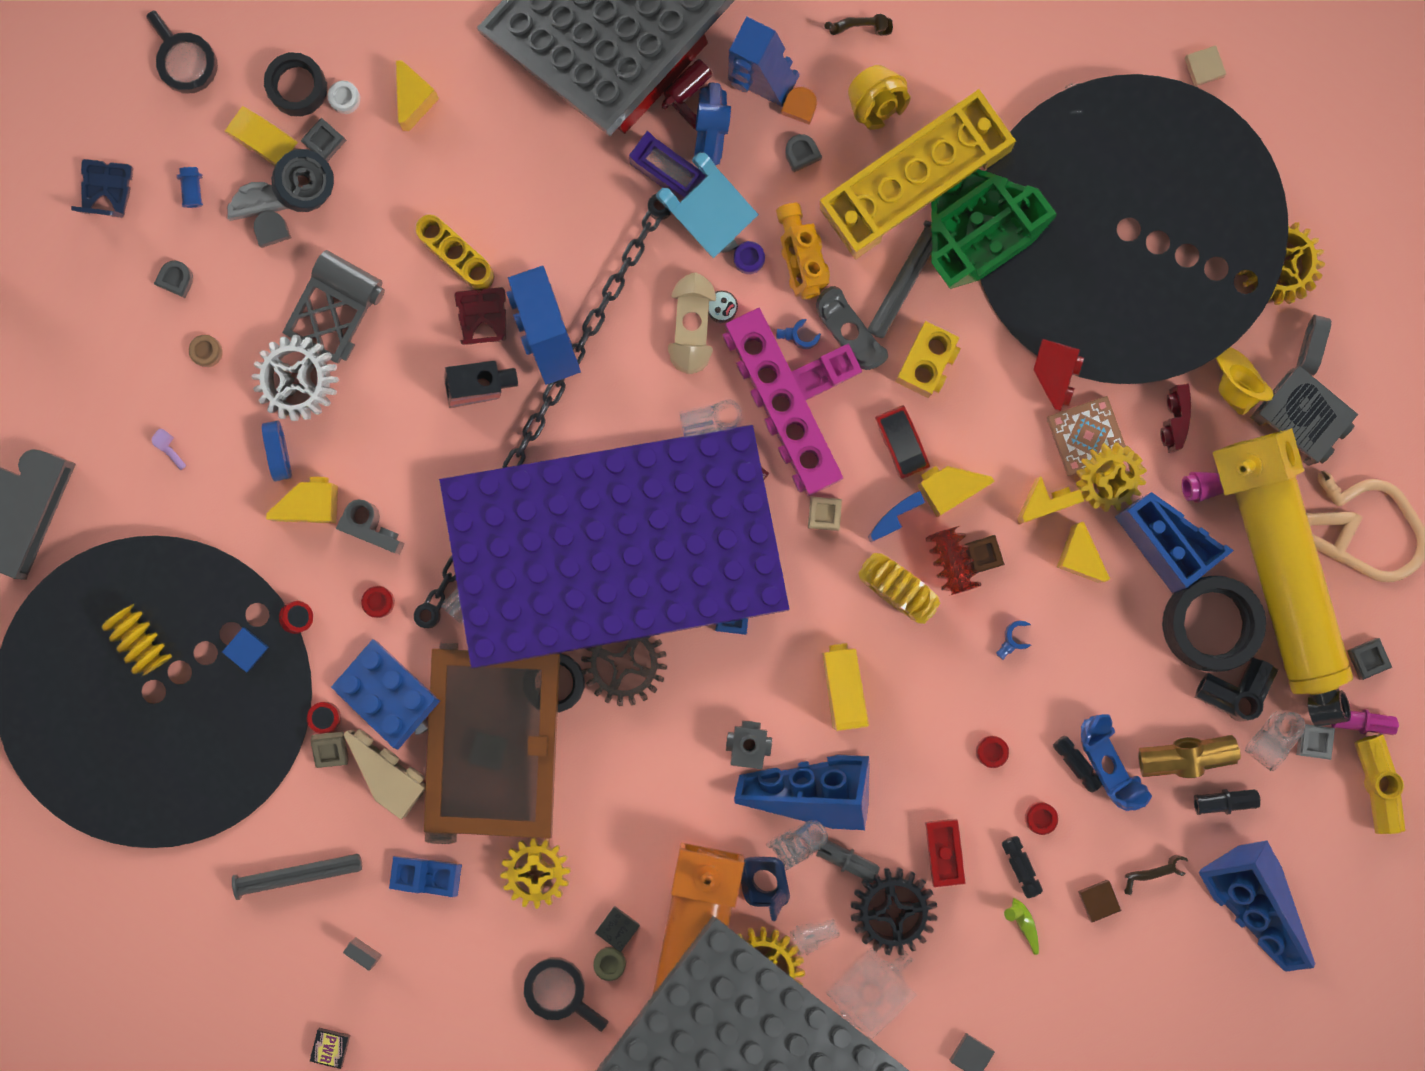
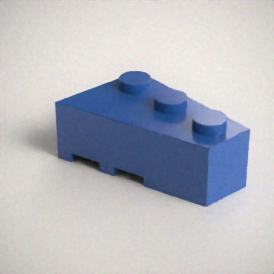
(759, 63)

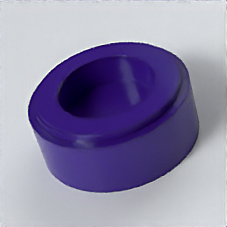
(749, 257)

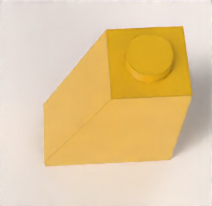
(844, 688)

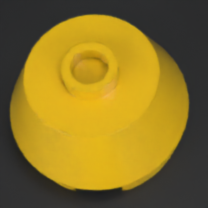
(877, 95)

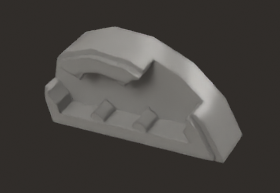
(252, 201)

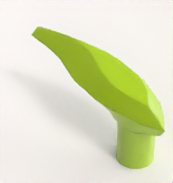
(1025, 922)

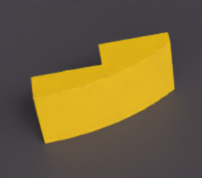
(260, 135)

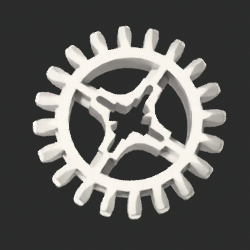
(273, 362)

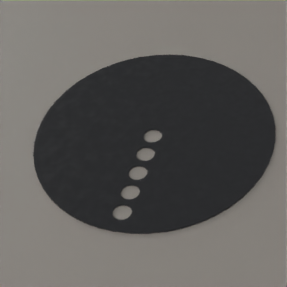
(1177, 168)
(136, 766)

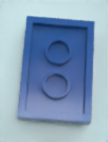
(385, 694)

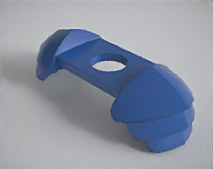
(1121, 789)

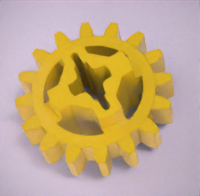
(1112, 479)
(535, 886)

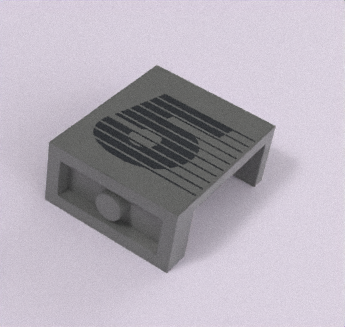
(1311, 412)

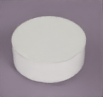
(344, 97)

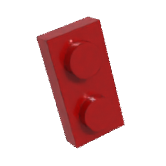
(945, 853)

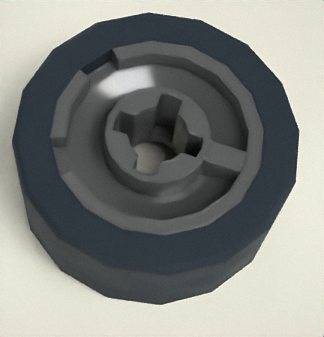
(286, 181)

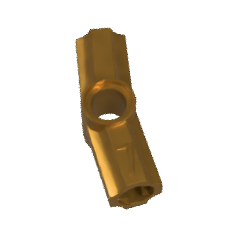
(1189, 756)

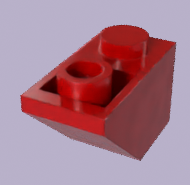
(1055, 369)

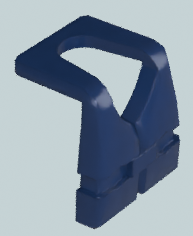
(105, 180)

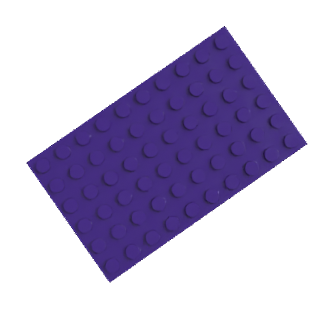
(612, 546)

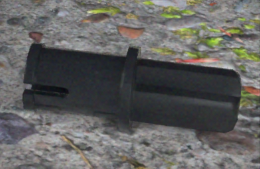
(1226, 801)

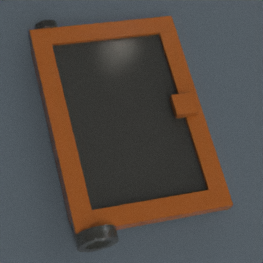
(491, 747)

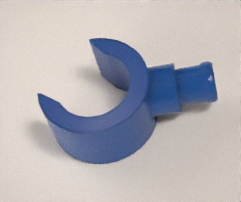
(791, 334)
(1009, 645)

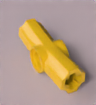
(1385, 805)

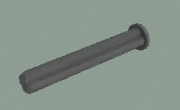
(903, 283)
(295, 875)

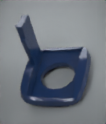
(759, 898)

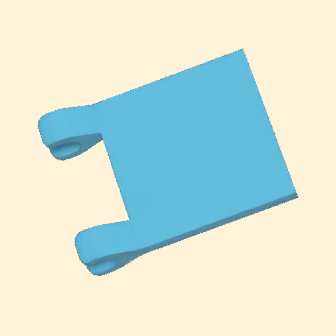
(712, 210)

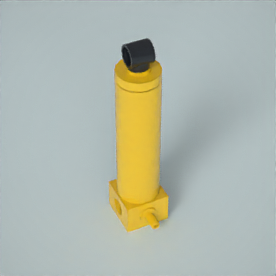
(1289, 569)

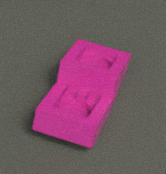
(827, 372)

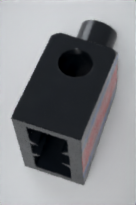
(463, 384)

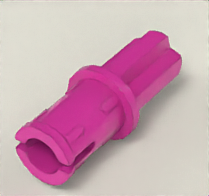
(1368, 722)

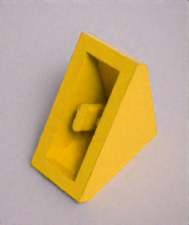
(413, 96)
(1081, 555)

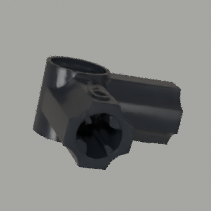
(1252, 687)

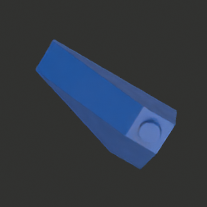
(823, 792)
(1258, 894)

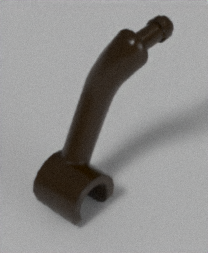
(882, 25)
(1150, 874)

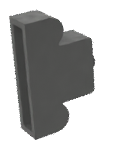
(28, 508)

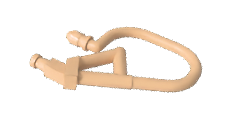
(1352, 520)

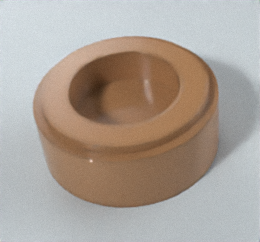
(205, 350)

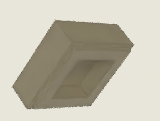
(329, 749)

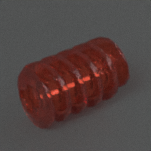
(952, 561)

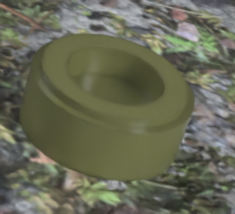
(609, 963)

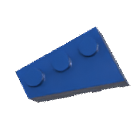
(543, 324)
(1171, 542)

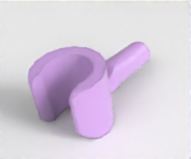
(161, 440)

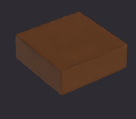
(985, 554)
(1099, 901)

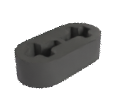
(1314, 343)

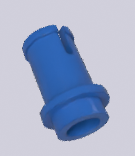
(190, 187)

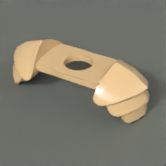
(690, 350)

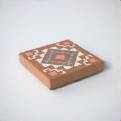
(1084, 429)

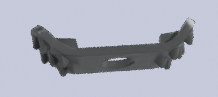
(836, 312)

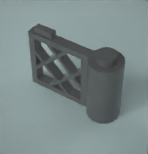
(344, 283)

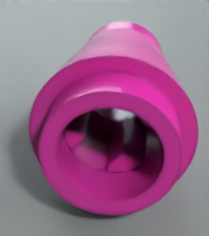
(1201, 486)

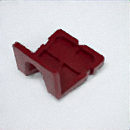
(479, 308)

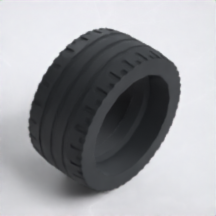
(1252, 629)

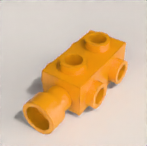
(808, 261)

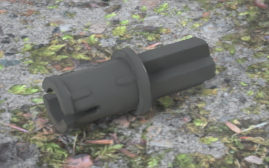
(848, 861)

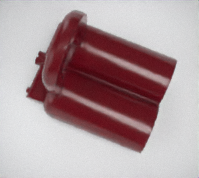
(684, 88)

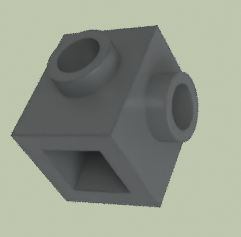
(748, 757)

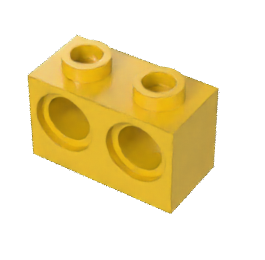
(922, 357)

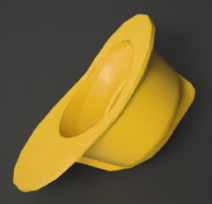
(1241, 382)

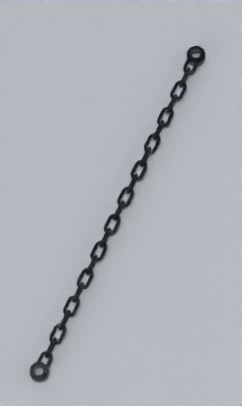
(657, 214)

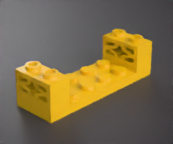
(916, 173)

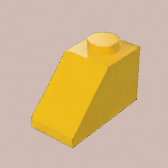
(950, 487)
(307, 503)

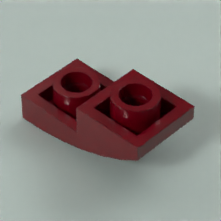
(1176, 429)

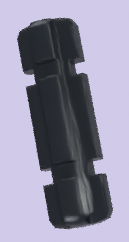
(1077, 763)
(1022, 867)

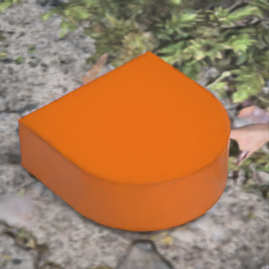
(800, 104)

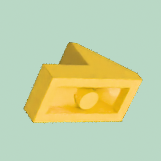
(1039, 504)

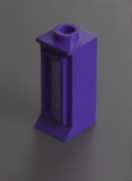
(665, 166)

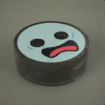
(724, 307)

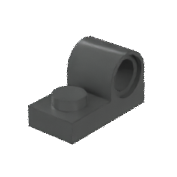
(384, 538)

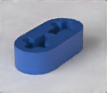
(276, 451)

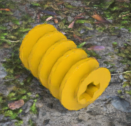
(135, 641)

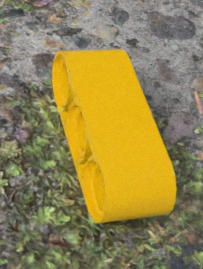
(444, 242)

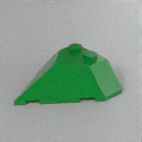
(984, 226)

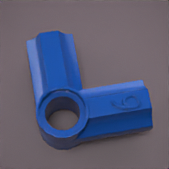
(712, 121)

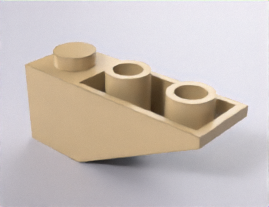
(387, 780)

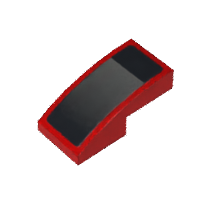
(902, 441)

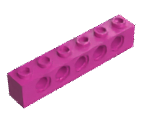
(755, 327)

